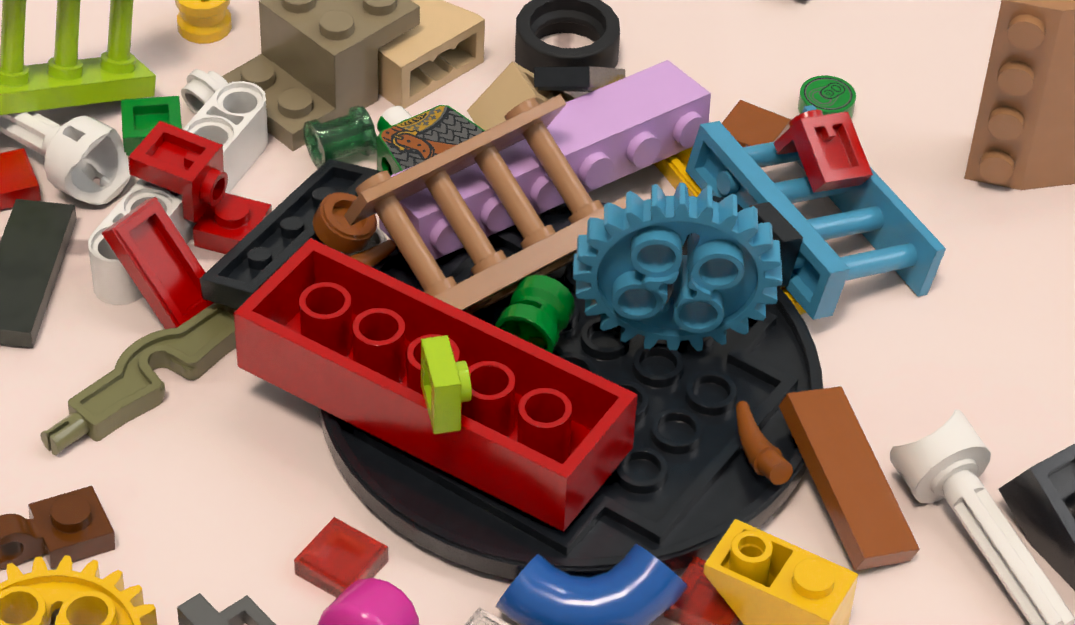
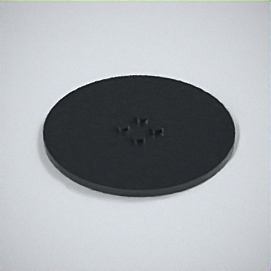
(666, 495)

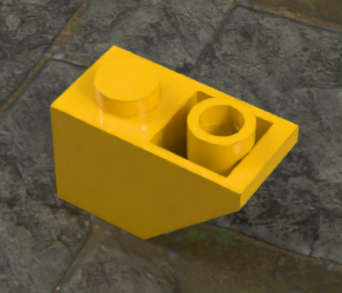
(777, 581)

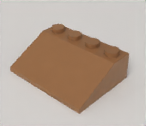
(1028, 99)

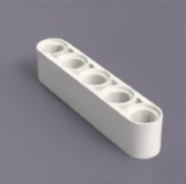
(230, 117)

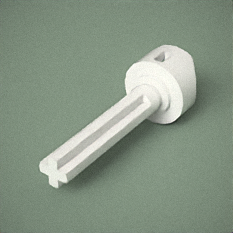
(74, 154)
(949, 468)

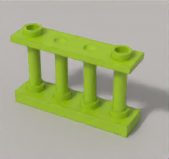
(65, 78)

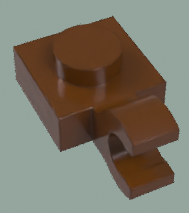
(57, 527)

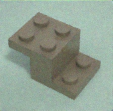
(320, 58)

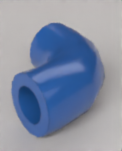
(627, 594)

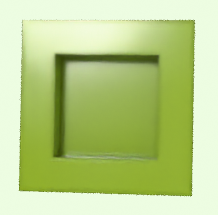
(443, 384)

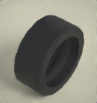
(581, 17)

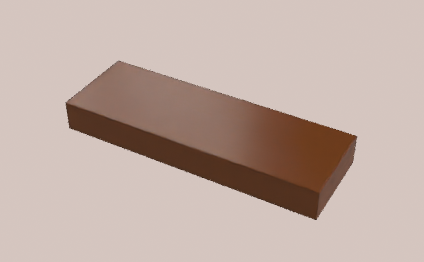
(848, 478)

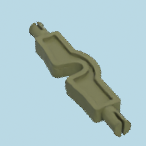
(134, 385)

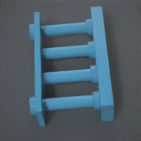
(869, 209)

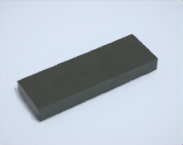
(29, 266)

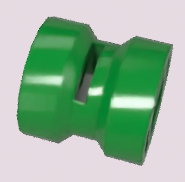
(538, 311)

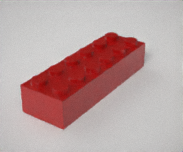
(352, 346)

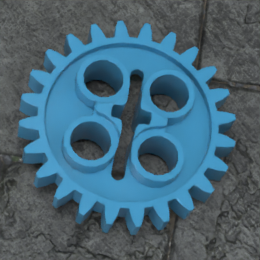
(637, 252)

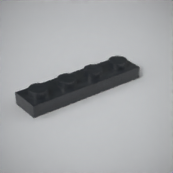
(278, 235)

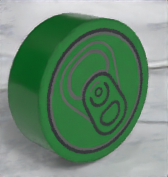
(827, 94)

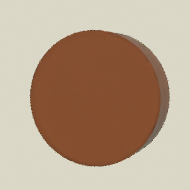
(335, 230)

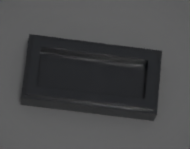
(575, 78)

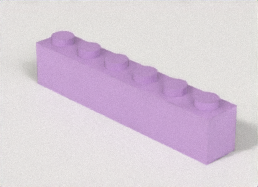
(601, 138)

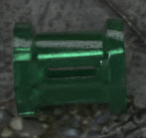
(341, 136)

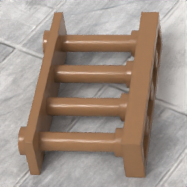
(493, 272)

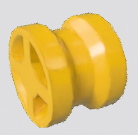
(203, 20)

